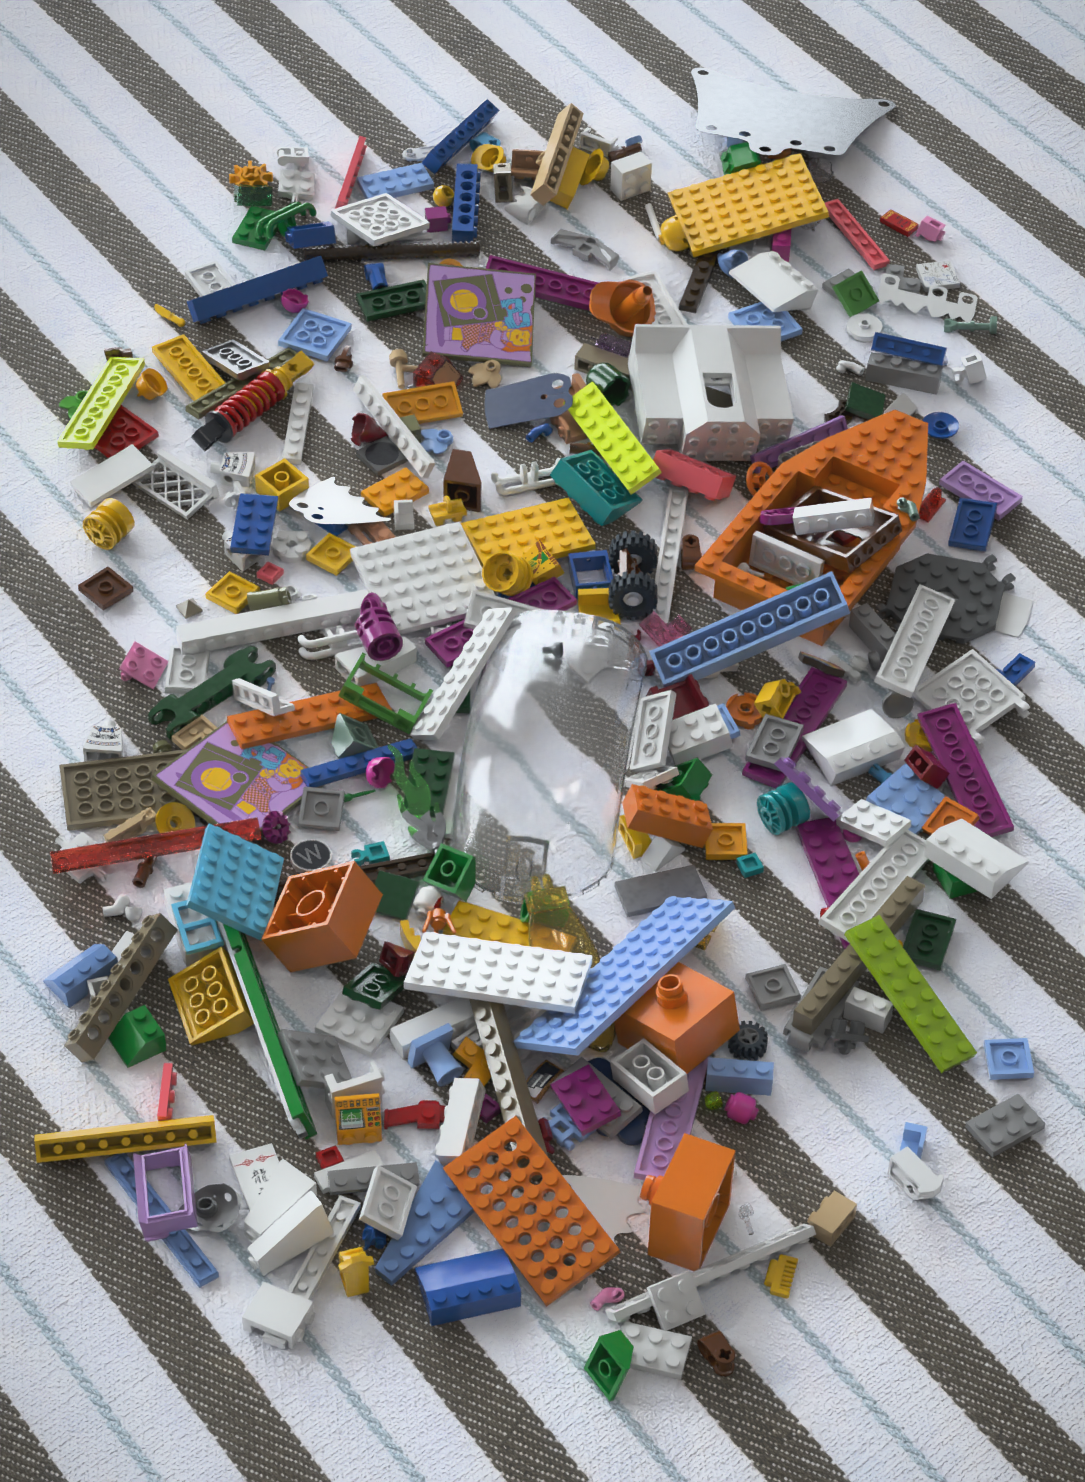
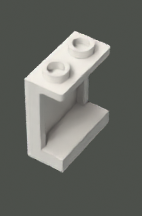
(365, 1084)
(279, 1314)

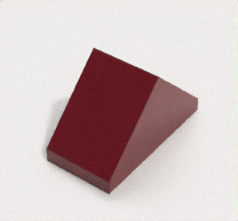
(396, 958)

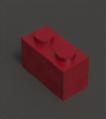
(926, 766)

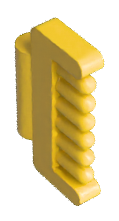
(776, 1273)

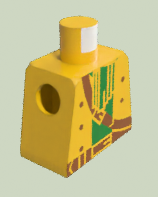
(542, 563)

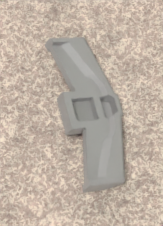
(586, 247)

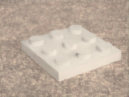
(358, 1024)

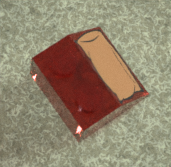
(436, 370)

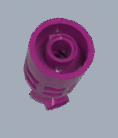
(378, 629)

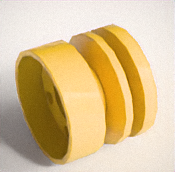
(108, 523)
(507, 573)

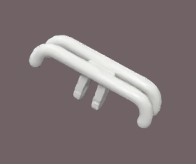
(528, 480)
(337, 643)

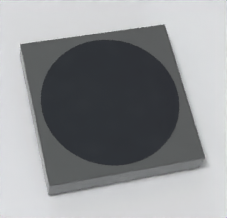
(381, 456)

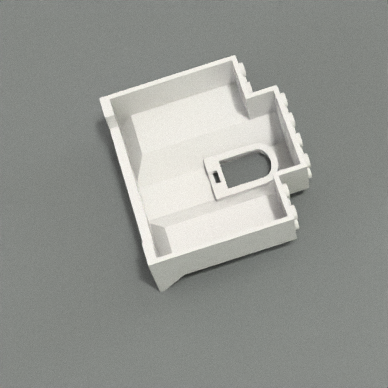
(670, 398)

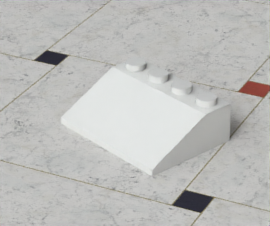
(775, 282)
(853, 746)
(973, 857)

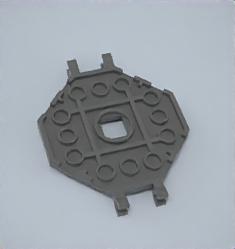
(970, 582)

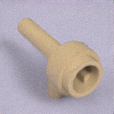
(399, 359)

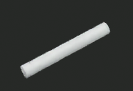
(656, 228)

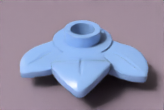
(436, 440)

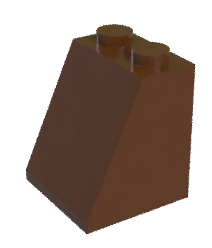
(463, 480)

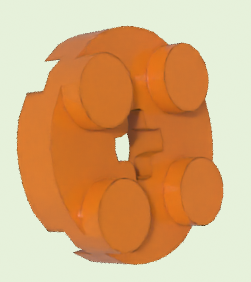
(742, 718)

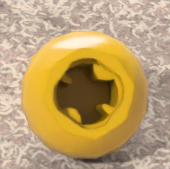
(443, 196)

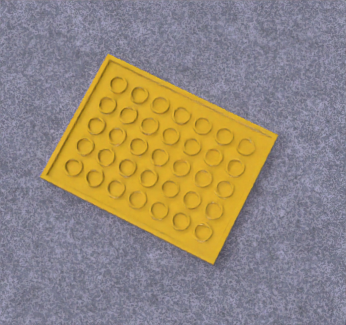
(747, 205)

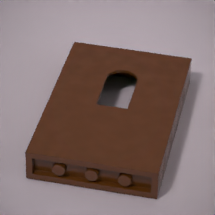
(884, 529)

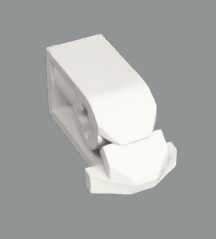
(914, 1175)

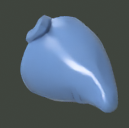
(731, 260)

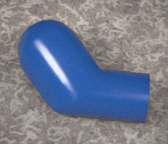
(536, 431)

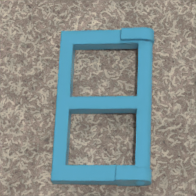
(211, 944)

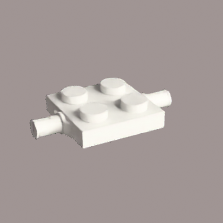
(296, 184)
(82, 874)

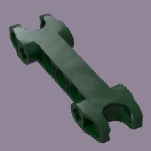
(212, 691)

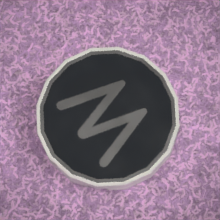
(310, 855)

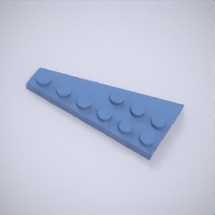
(432, 1217)

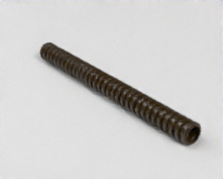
(393, 251)

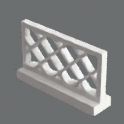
(198, 482)

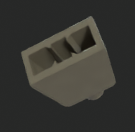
(502, 178)

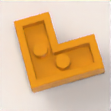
(474, 1059)

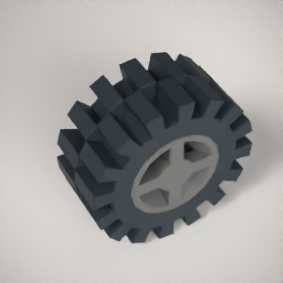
(755, 1038)

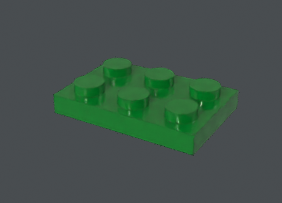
(246, 232)

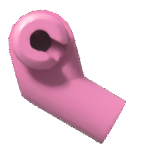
(607, 1295)

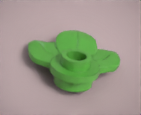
(72, 402)

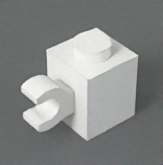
(972, 368)

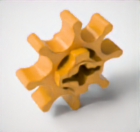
(251, 175)

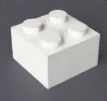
(631, 176)

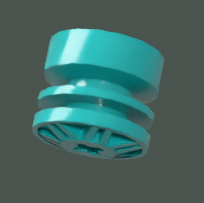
(783, 808)

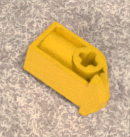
(776, 698)
(355, 1271)

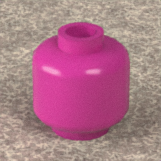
(741, 1108)

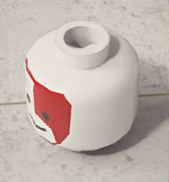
(427, 900)

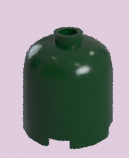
(610, 382)

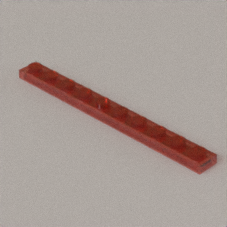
(146, 846)

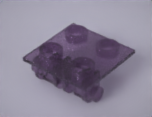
(610, 344)

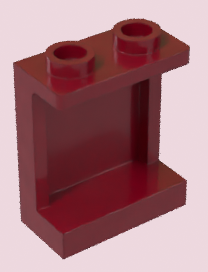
(688, 696)

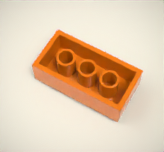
(667, 815)

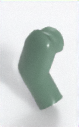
(908, 507)

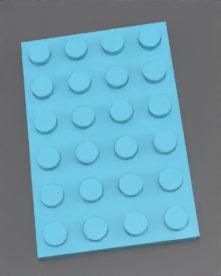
(235, 882)

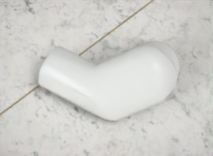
(851, 366)
(118, 907)

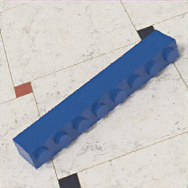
(256, 289)

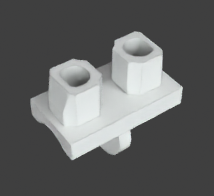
(232, 498)

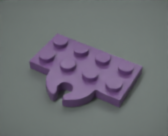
(804, 783)

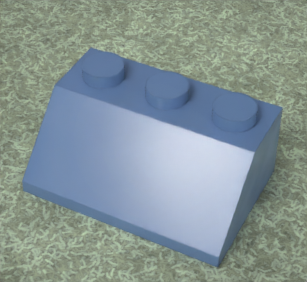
(70, 980)

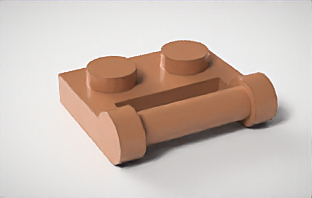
(375, 530)

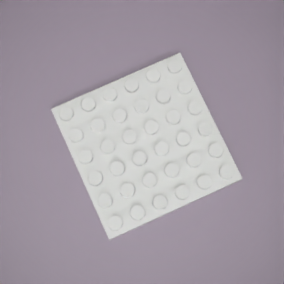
(422, 576)

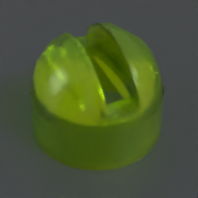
(713, 1100)

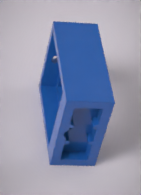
(310, 235)
(598, 560)

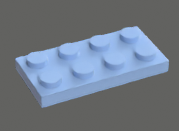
(396, 182)

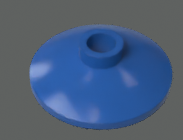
(941, 425)

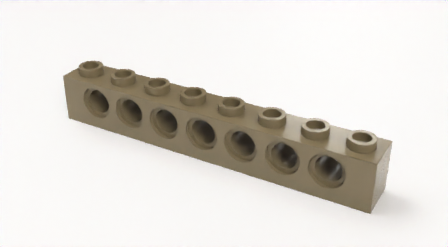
(141, 957)

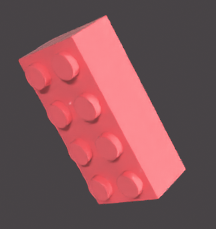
(694, 474)

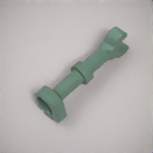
(951, 325)

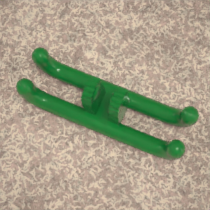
(284, 218)

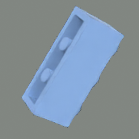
(739, 1076)

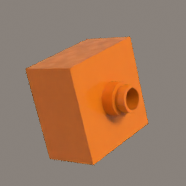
(322, 917)
(681, 1017)
(689, 1201)

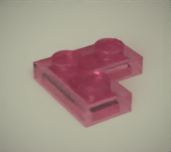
(663, 633)

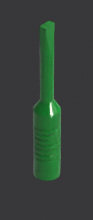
(348, 797)

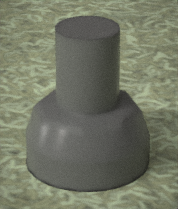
(556, 649)

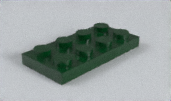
(392, 300)
(436, 770)

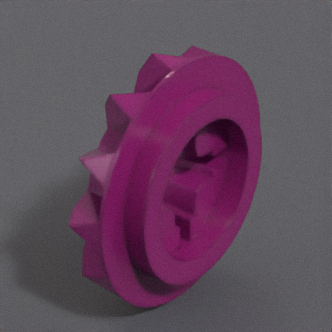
(270, 821)

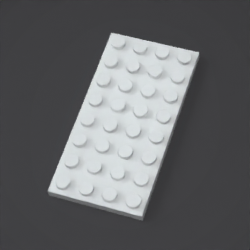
(498, 972)

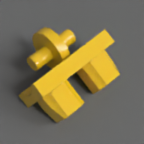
(447, 510)

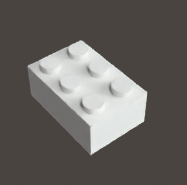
(698, 735)
(649, 1076)

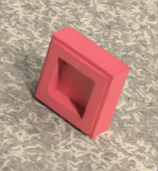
(270, 573)

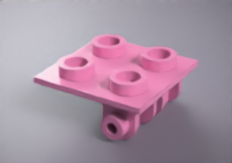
(142, 665)

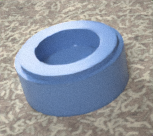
(633, 140)

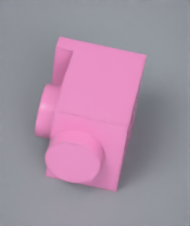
(931, 229)

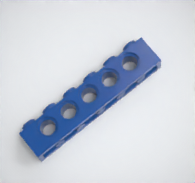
(460, 136)
(465, 200)

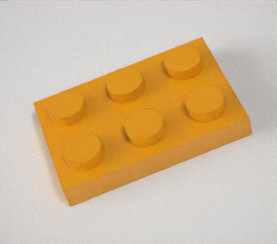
(398, 486)

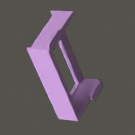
(160, 1225)

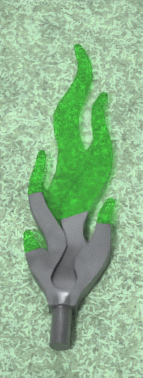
(428, 833)

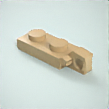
(132, 827)

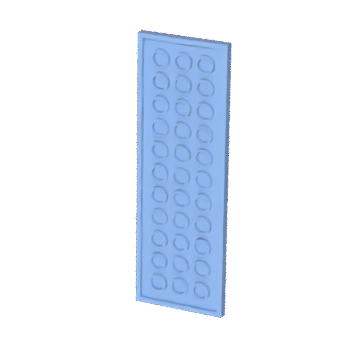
(626, 974)

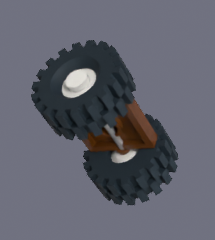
(633, 591)

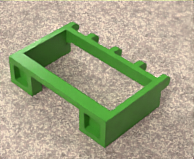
(400, 720)

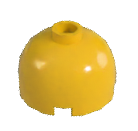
(673, 234)

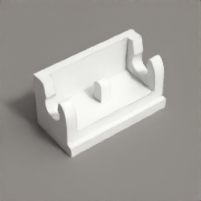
(592, 142)

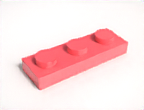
(167, 1095)

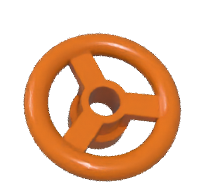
(757, 480)

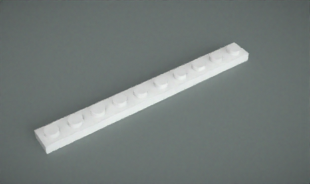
(670, 550)
(720, 1269)

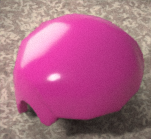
(294, 300)
(379, 771)

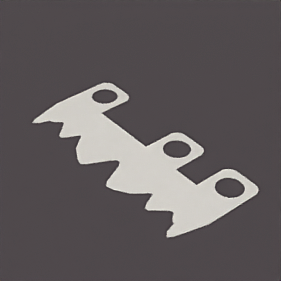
(936, 305)

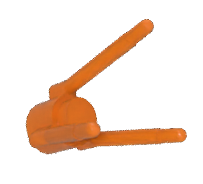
(437, 919)

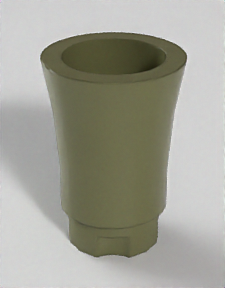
(268, 598)

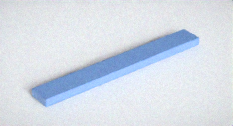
(179, 1241)

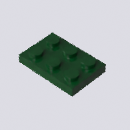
(929, 938)
(374, 986)

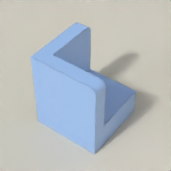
(914, 1137)

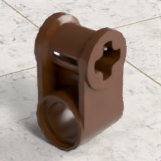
(690, 552)
(718, 1353)

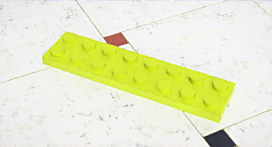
(101, 403)
(613, 438)

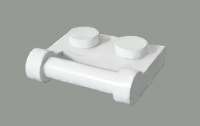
(295, 155)

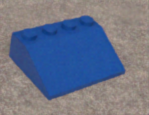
(468, 1286)

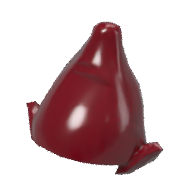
(366, 430)

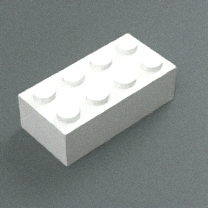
(203, 934)

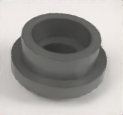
(206, 1207)

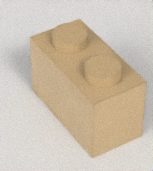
(832, 1217)

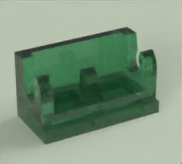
(253, 195)

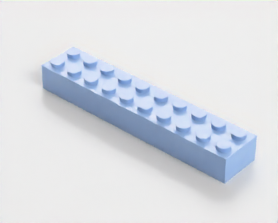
(751, 631)

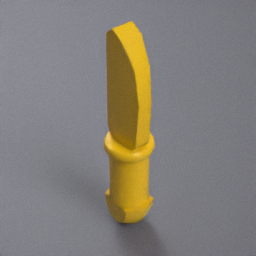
(170, 316)

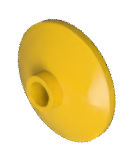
(175, 812)

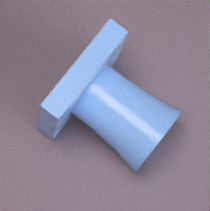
(435, 1051)

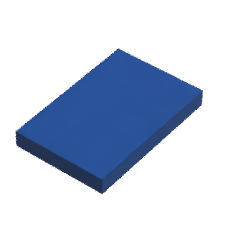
(972, 524)

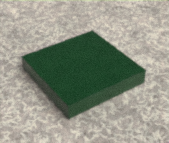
(864, 401)
(397, 895)

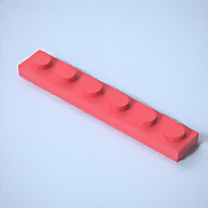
(352, 171)
(856, 235)

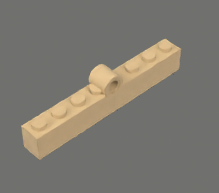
(555, 157)

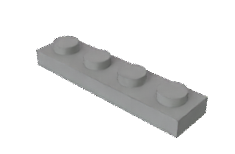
(359, 1179)

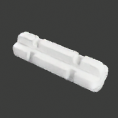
(854, 676)

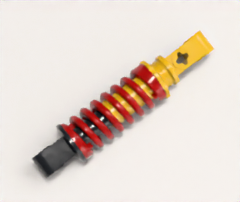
(251, 402)

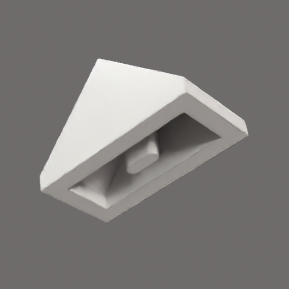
(661, 852)

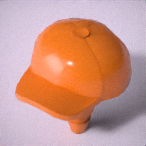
(622, 305)

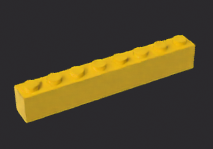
(125, 1138)

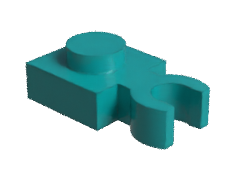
(372, 853)

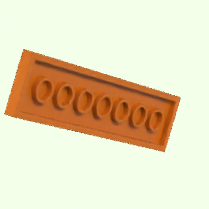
(309, 717)

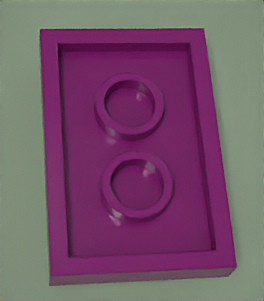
(585, 1100)

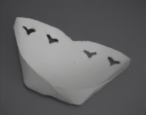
(226, 1211)

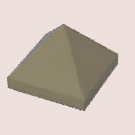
(189, 608)

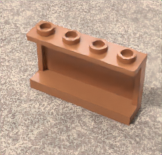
(565, 423)

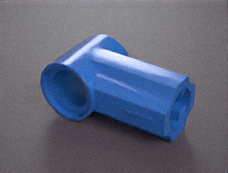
(376, 275)

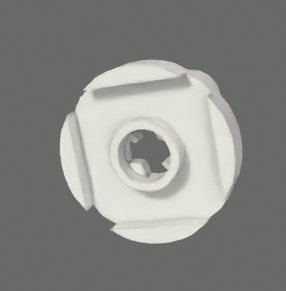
(298, 539)

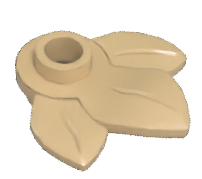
(484, 374)

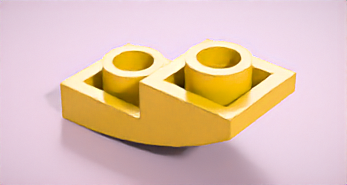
(408, 936)

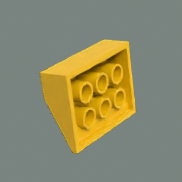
(210, 998)

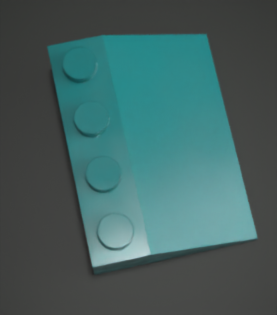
(594, 487)

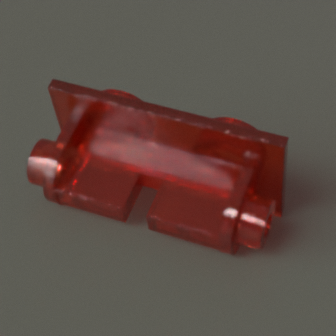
(931, 504)

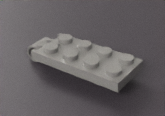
(803, 1040)

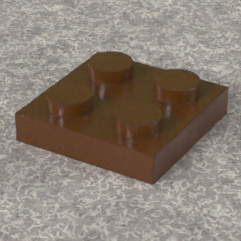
(105, 588)

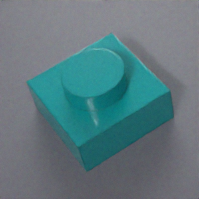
(750, 865)

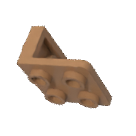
(525, 163)

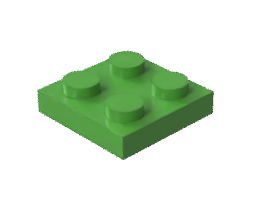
(855, 294)

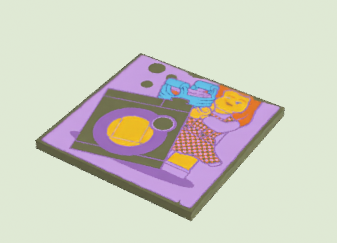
(479, 314)
(232, 782)

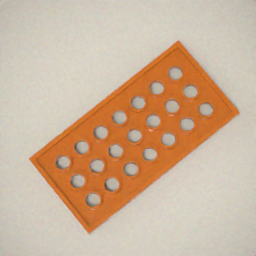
(508, 1238)

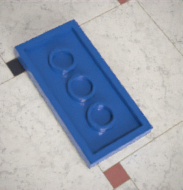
(254, 524)

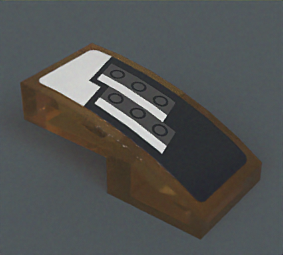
(540, 1079)

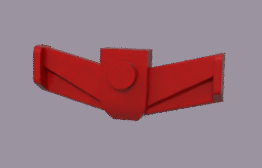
(426, 1113)

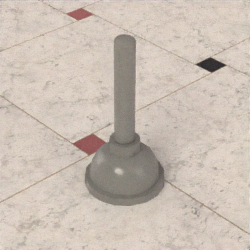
(896, 705)

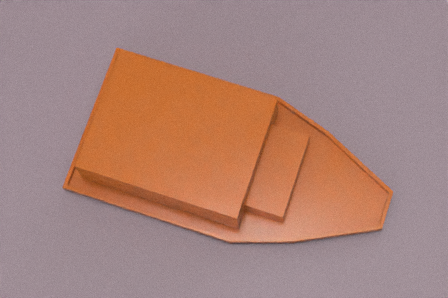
(871, 460)

